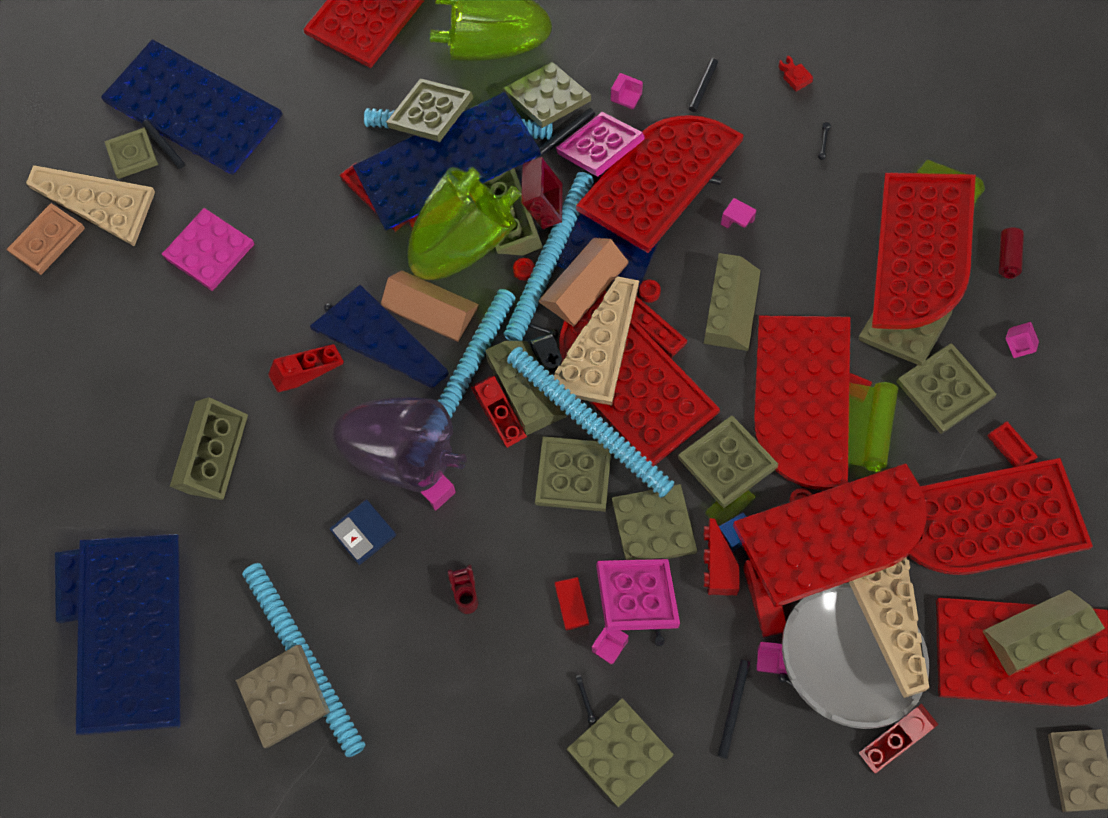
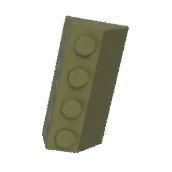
(524, 236)
(732, 303)
(527, 402)
(209, 449)
(1042, 631)

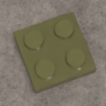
(131, 153)

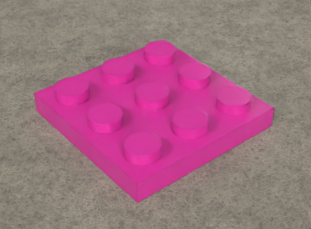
(600, 143)
(208, 249)
(637, 594)

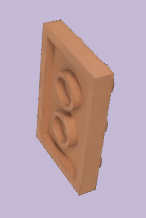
(45, 239)

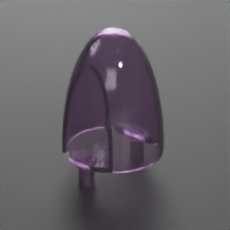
(398, 441)

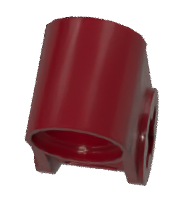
(463, 585)

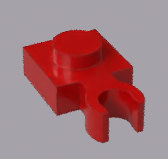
(794, 75)

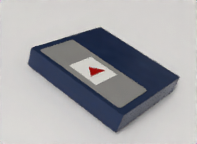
(362, 532)

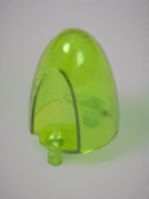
(493, 28)
(458, 225)

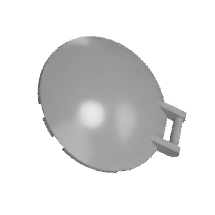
(840, 664)

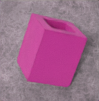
(626, 91)
(738, 213)
(1022, 340)
(439, 493)
(610, 645)
(770, 658)

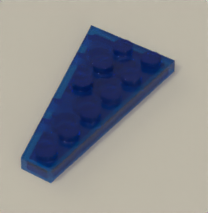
(375, 333)

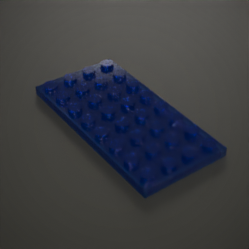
(192, 106)
(483, 137)
(128, 635)

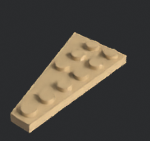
(104, 202)
(597, 353)
(892, 615)

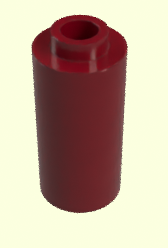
(1011, 252)

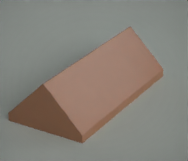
(584, 280)
(428, 305)

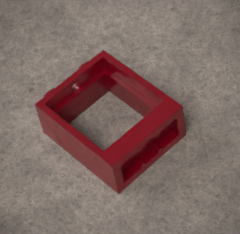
(542, 193)

